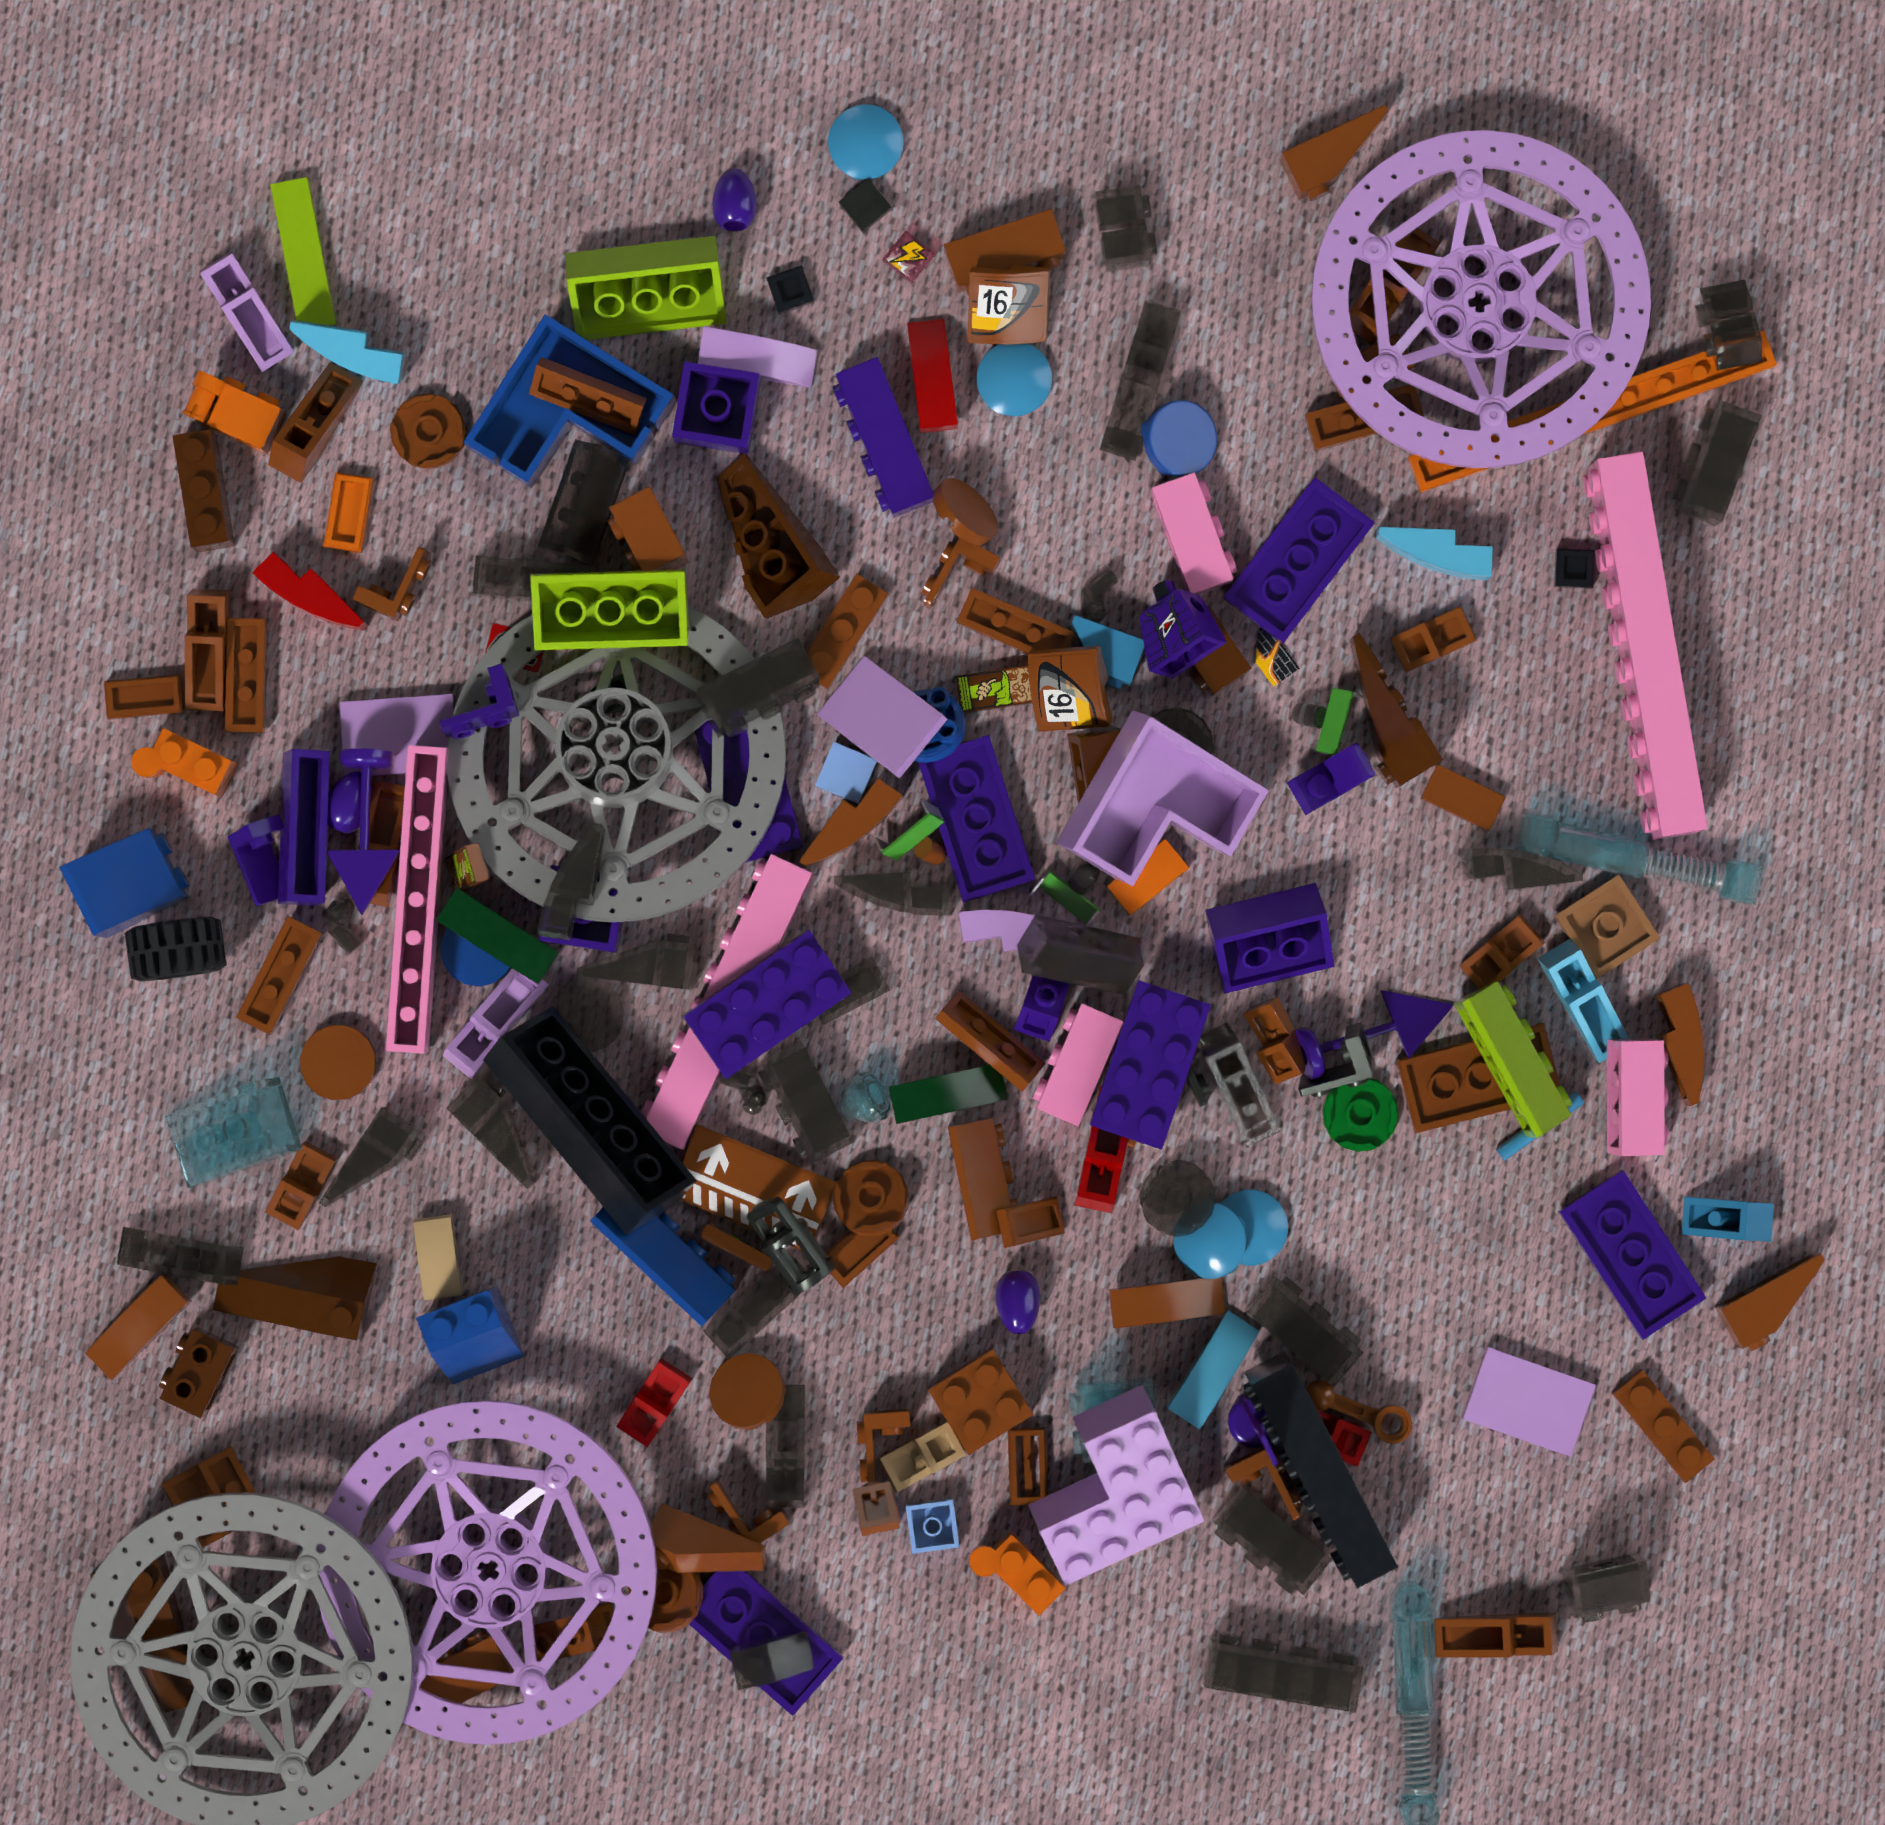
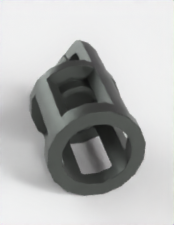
(782, 1235)

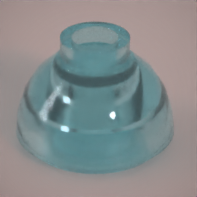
(865, 1099)

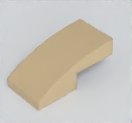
(437, 1257)
(921, 1457)

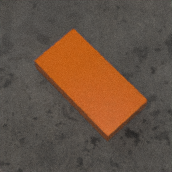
(348, 512)
(1159, 872)

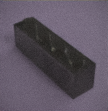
(1283, 1674)

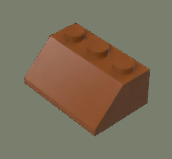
(982, 1174)

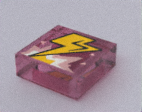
(908, 257)

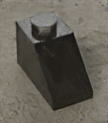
(771, 1659)

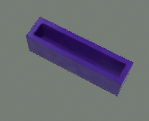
(884, 436)
(305, 827)

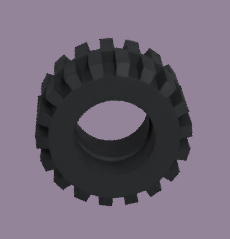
(175, 948)

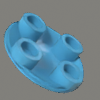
(865, 142)
(1014, 379)
(1264, 1224)
(1215, 1247)

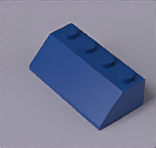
(672, 1264)

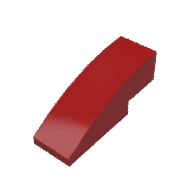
(932, 376)
(307, 593)
(1101, 1169)

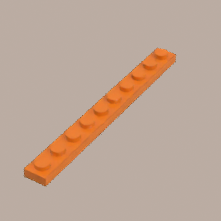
(1642, 395)

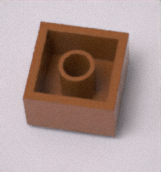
(647, 532)
(980, 1401)

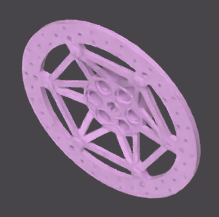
(1495, 263)
(487, 1614)

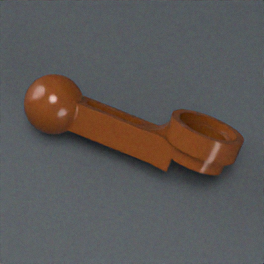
(1325, 1397)

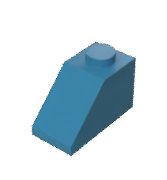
(1119, 649)
(1727, 1219)

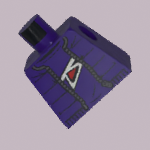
(1177, 630)

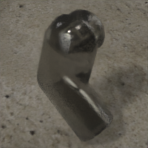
(1093, 595)
(337, 924)
(750, 1090)

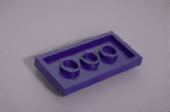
(1298, 560)
(978, 820)
(783, 831)
(766, 1004)
(1150, 1064)
(1632, 1254)
(743, 1611)

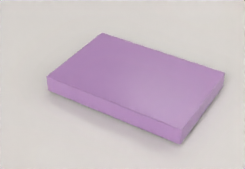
(882, 716)
(394, 725)
(1528, 1401)

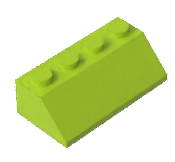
(645, 288)
(609, 609)
(1513, 1059)

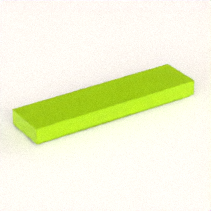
(303, 251)

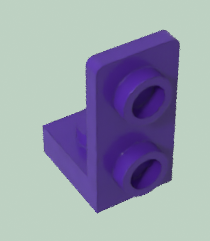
(495, 715)
(1331, 778)
(257, 858)
(1041, 1007)

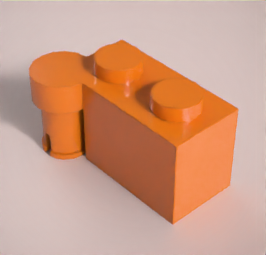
(233, 412)
(185, 761)
(1019, 1570)

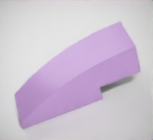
(246, 311)
(770, 358)
(992, 924)
(493, 1018)

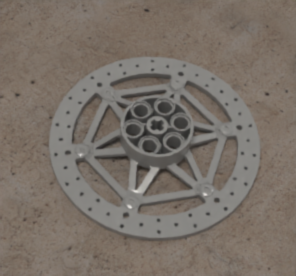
(605, 765)
(242, 1672)

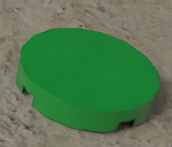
(1348, 1117)

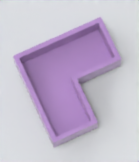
(1152, 782)
(1130, 1500)

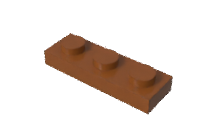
(587, 396)
(1342, 425)
(1011, 624)
(845, 628)
(246, 675)
(279, 975)
(990, 1040)
(1663, 1426)

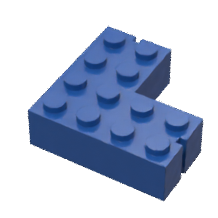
(527, 431)

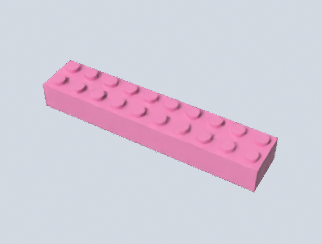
(1645, 646)

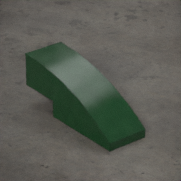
(497, 936)
(947, 1093)

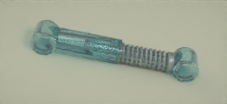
(1633, 858)
(1414, 1699)

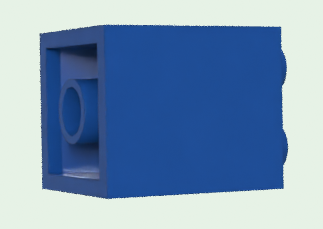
(125, 882)
(471, 1335)

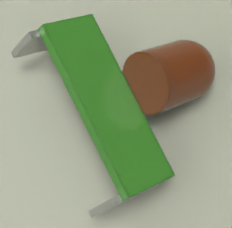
(916, 837)

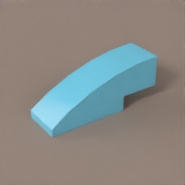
(351, 350)
(1438, 551)
(1582, 997)
(1212, 1369)

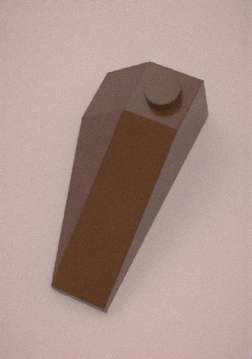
(776, 551)
(1398, 741)
(310, 1295)
(170, 1690)

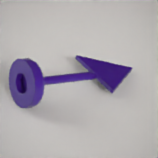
(364, 868)
(1411, 1018)
(1247, 1428)

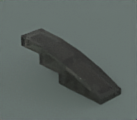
(1140, 379)

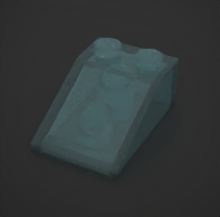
(233, 1131)

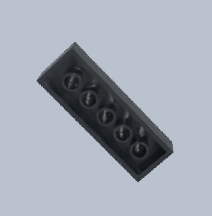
(589, 1120)
(1324, 1478)

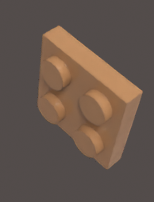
(1607, 926)

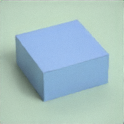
(846, 773)
(932, 1525)

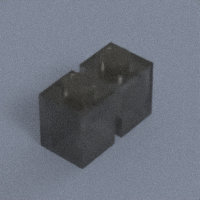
(1119, 210)
(1730, 328)

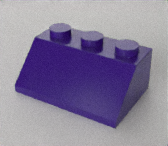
(1270, 937)

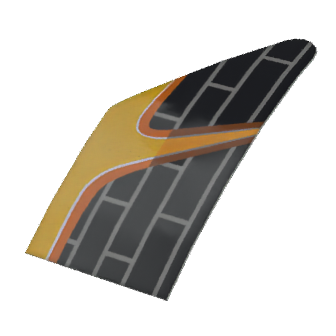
(1273, 658)

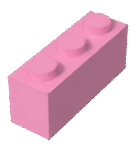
(1193, 534)
(1077, 1063)
(1636, 1097)

